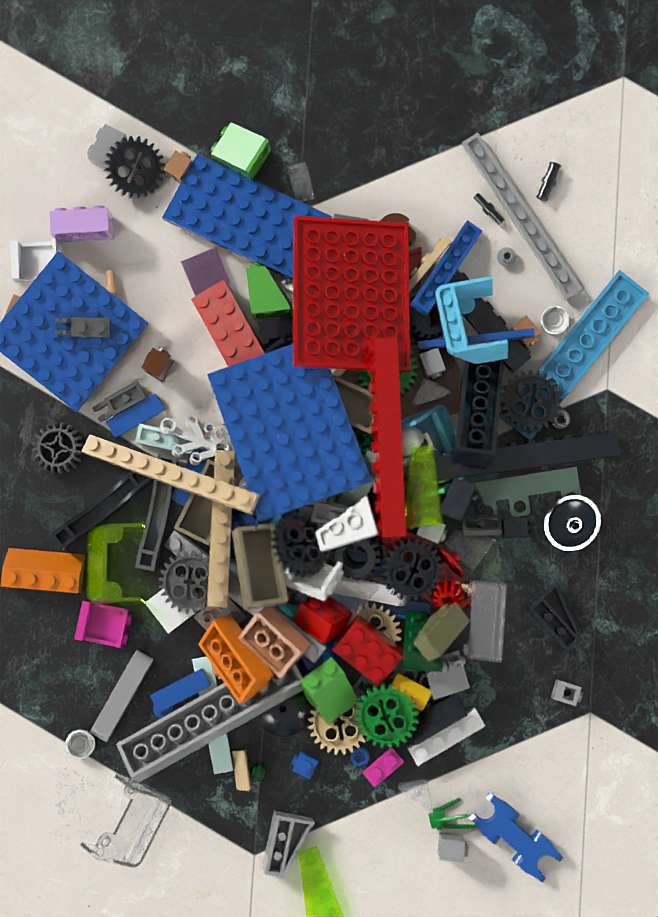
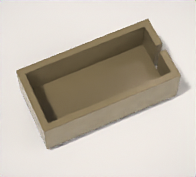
(357, 405)
(197, 513)
(258, 570)

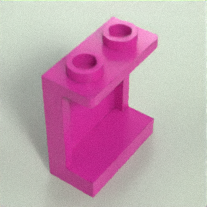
(103, 624)

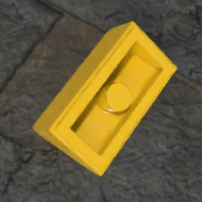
(420, 693)

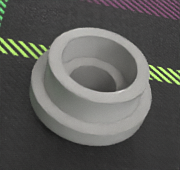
(502, 260)
(565, 423)

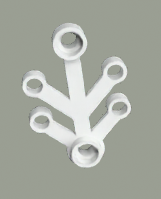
(196, 441)

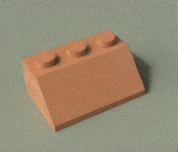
(274, 641)

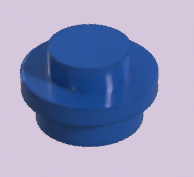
(360, 756)

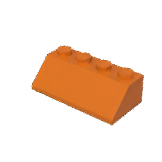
(43, 570)
(233, 660)

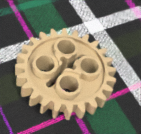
(386, 620)
(320, 729)

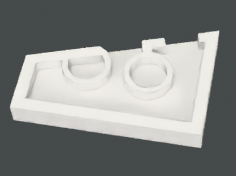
(350, 527)

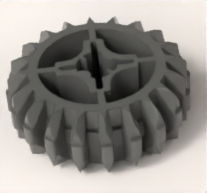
(61, 441)

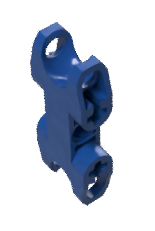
(528, 847)

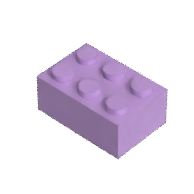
(81, 224)

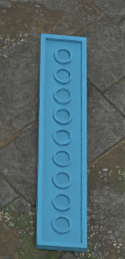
(585, 341)

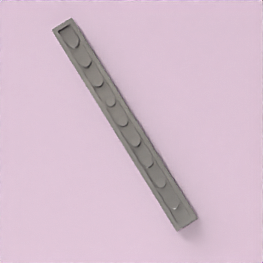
(521, 216)
(179, 543)

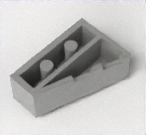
(284, 841)

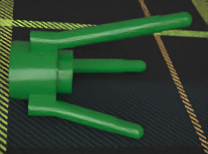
(439, 820)

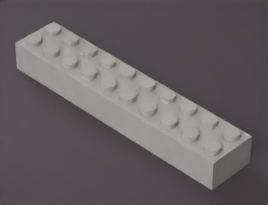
(200, 724)

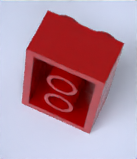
(368, 650)

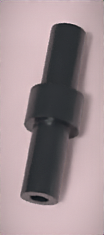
(488, 208)

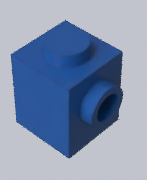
(304, 764)

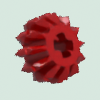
(448, 593)

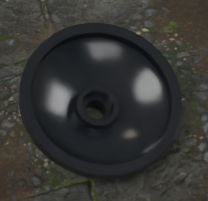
(564, 517)
(288, 722)

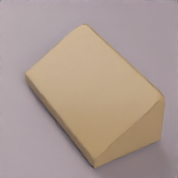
(241, 770)

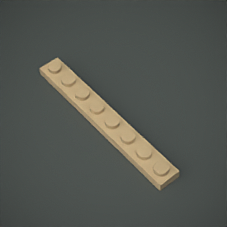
(220, 534)

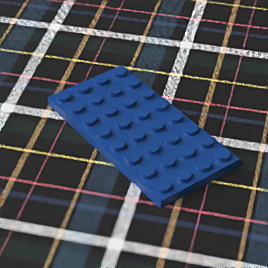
(238, 214)

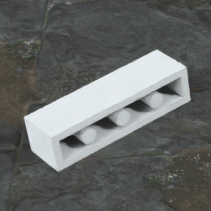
(446, 738)

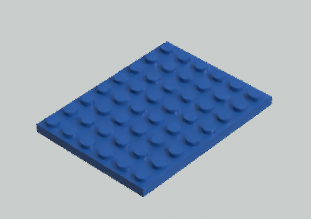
(288, 432)

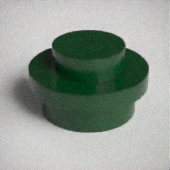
(257, 772)

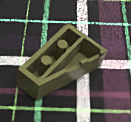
(441, 630)

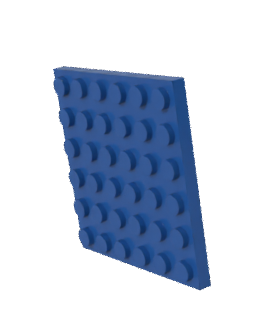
(67, 364)

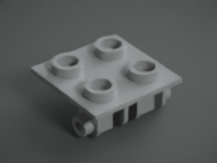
(206, 617)
(452, 677)

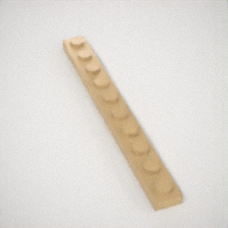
(417, 274)
(171, 474)

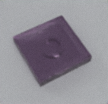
(204, 270)

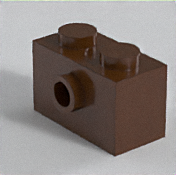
(157, 363)

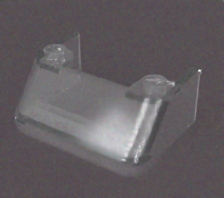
(486, 621)
(136, 827)

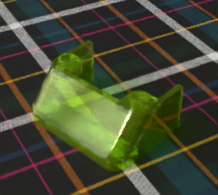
(97, 588)

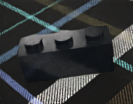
(437, 717)

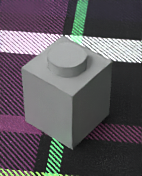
(432, 364)

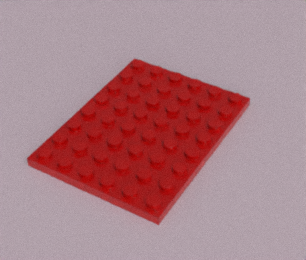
(349, 290)

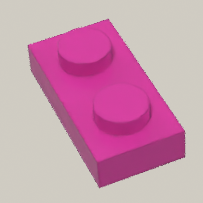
(383, 766)

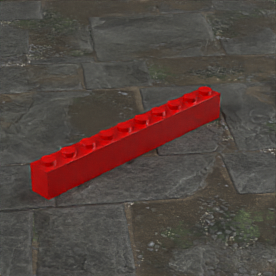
(387, 436)

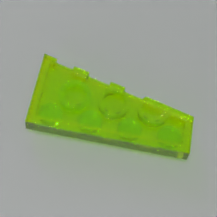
(423, 492)
(317, 887)

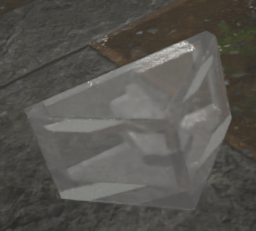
(300, 182)
(429, 392)
(418, 791)

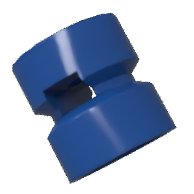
(243, 520)

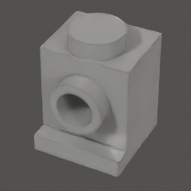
(558, 692)

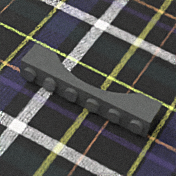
(156, 522)

